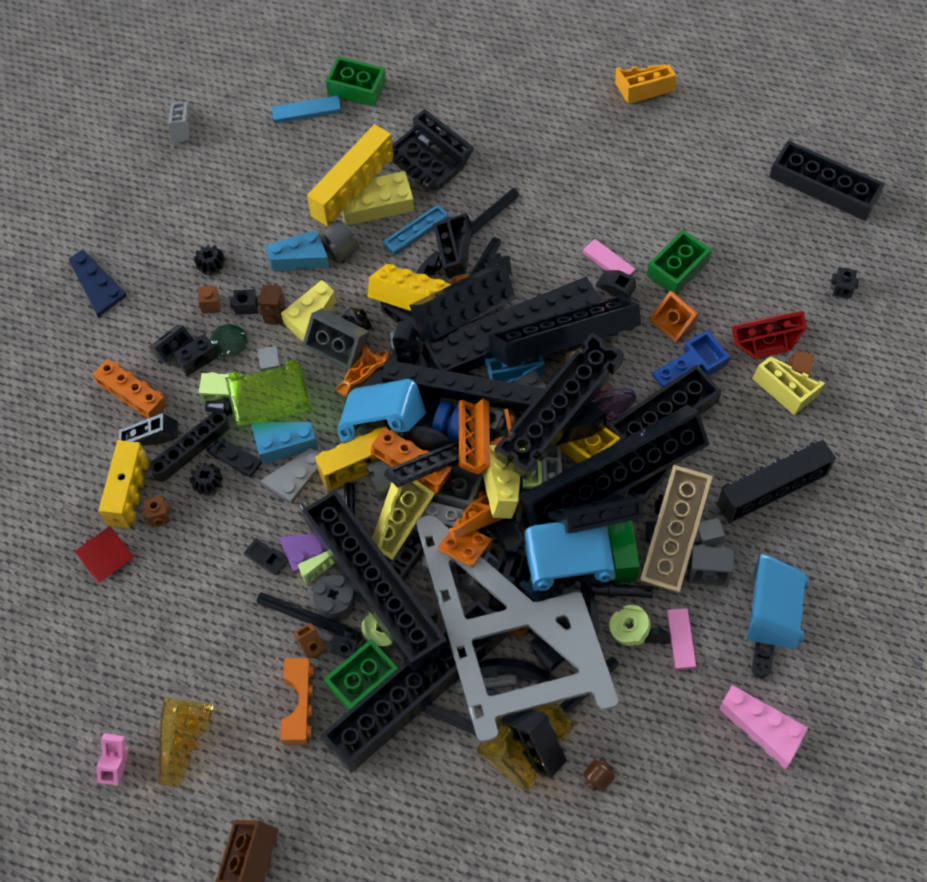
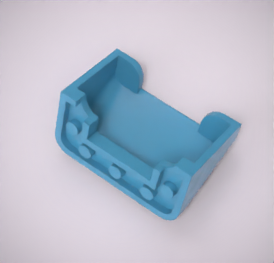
(394, 401)
(559, 554)
(777, 603)

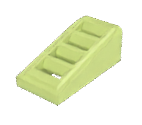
(315, 567)

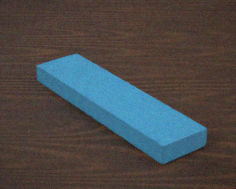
(306, 109)
(414, 230)

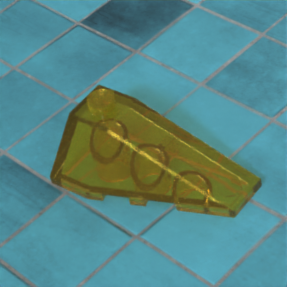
(179, 732)

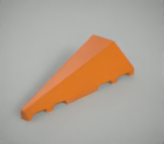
(475, 516)

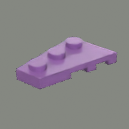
(301, 548)

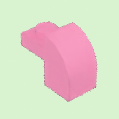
(113, 759)

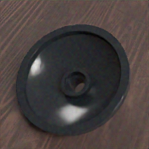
(425, 438)

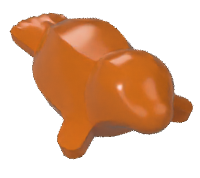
(362, 370)

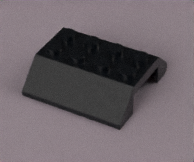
(431, 152)

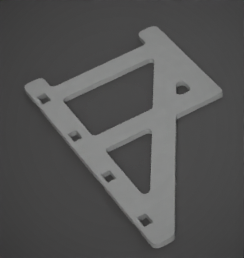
(576, 645)

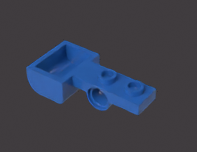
(700, 351)

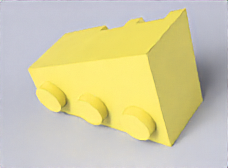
(298, 314)

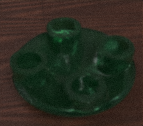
(229, 340)

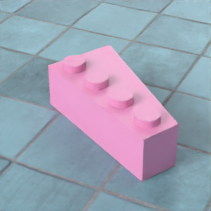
(765, 725)

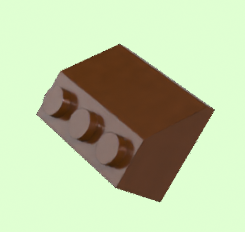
(247, 852)

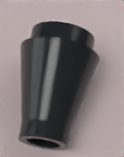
(219, 405)

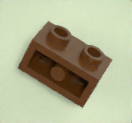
(271, 304)

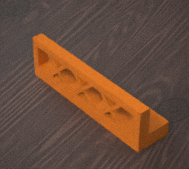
(478, 438)

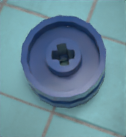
(447, 420)

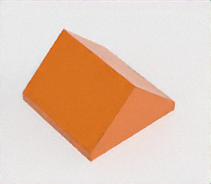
(674, 317)

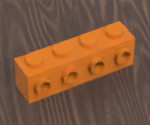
(129, 389)
(396, 450)

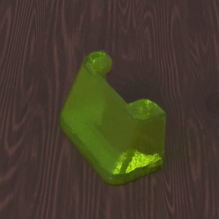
(268, 394)

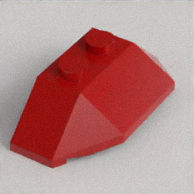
(769, 334)

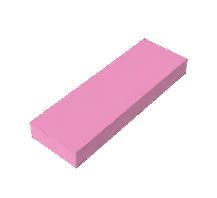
(606, 258)
(681, 639)

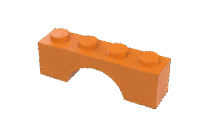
(296, 727)

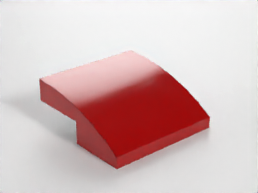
(104, 554)

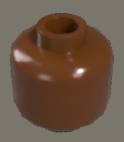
(599, 774)

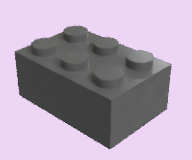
(335, 338)

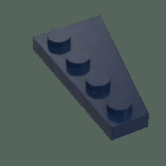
(97, 284)

